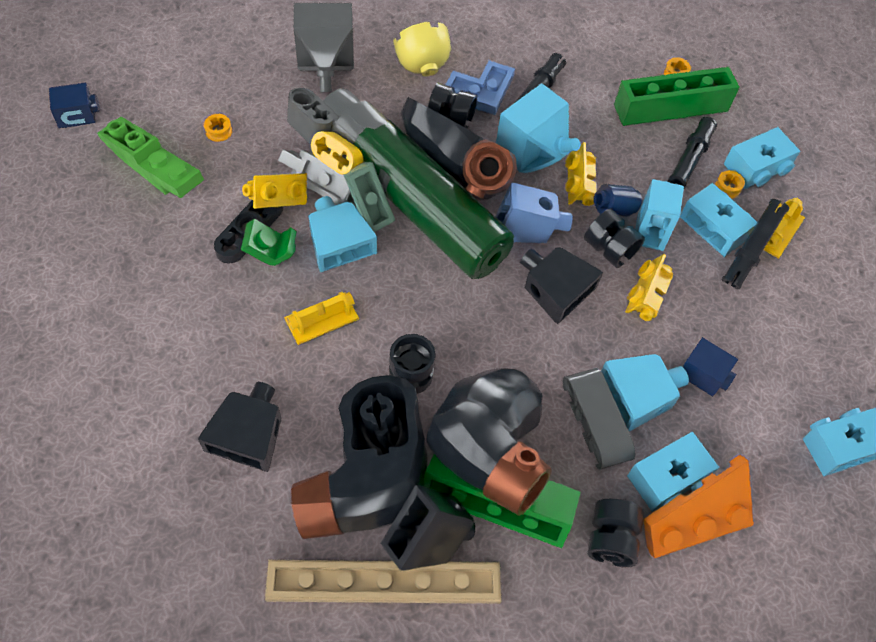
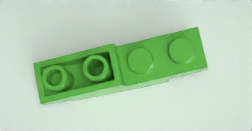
(149, 159)

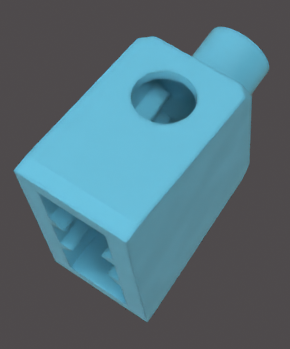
(340, 234)
(643, 387)

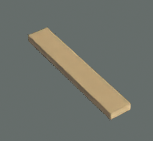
(382, 582)

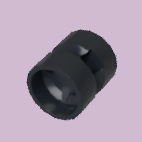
(462, 104)
(612, 236)
(413, 359)
(616, 527)

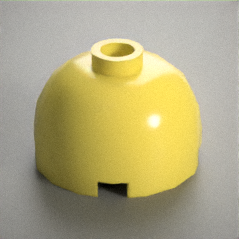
(423, 48)

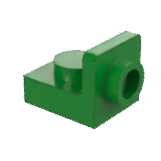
(267, 243)

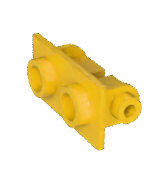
(581, 173)
(277, 190)
(786, 228)
(653, 277)
(322, 317)

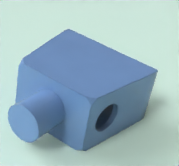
(532, 214)

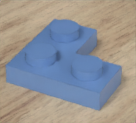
(489, 88)

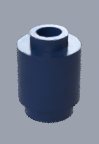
(620, 198)

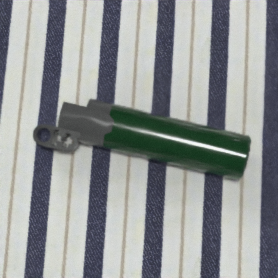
(409, 178)

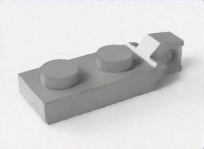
(319, 175)

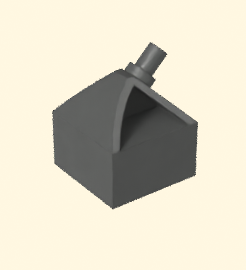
(324, 39)

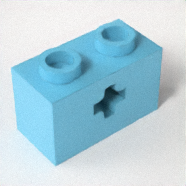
(763, 157)
(659, 213)
(718, 219)
(844, 441)
(653, 474)

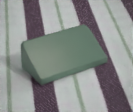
(369, 196)

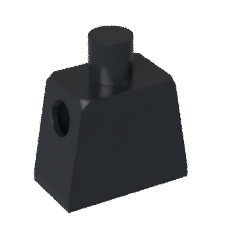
(559, 281)
(244, 428)
(428, 529)

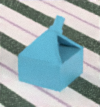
(537, 130)

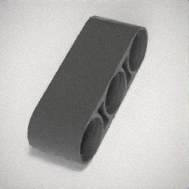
(600, 418)

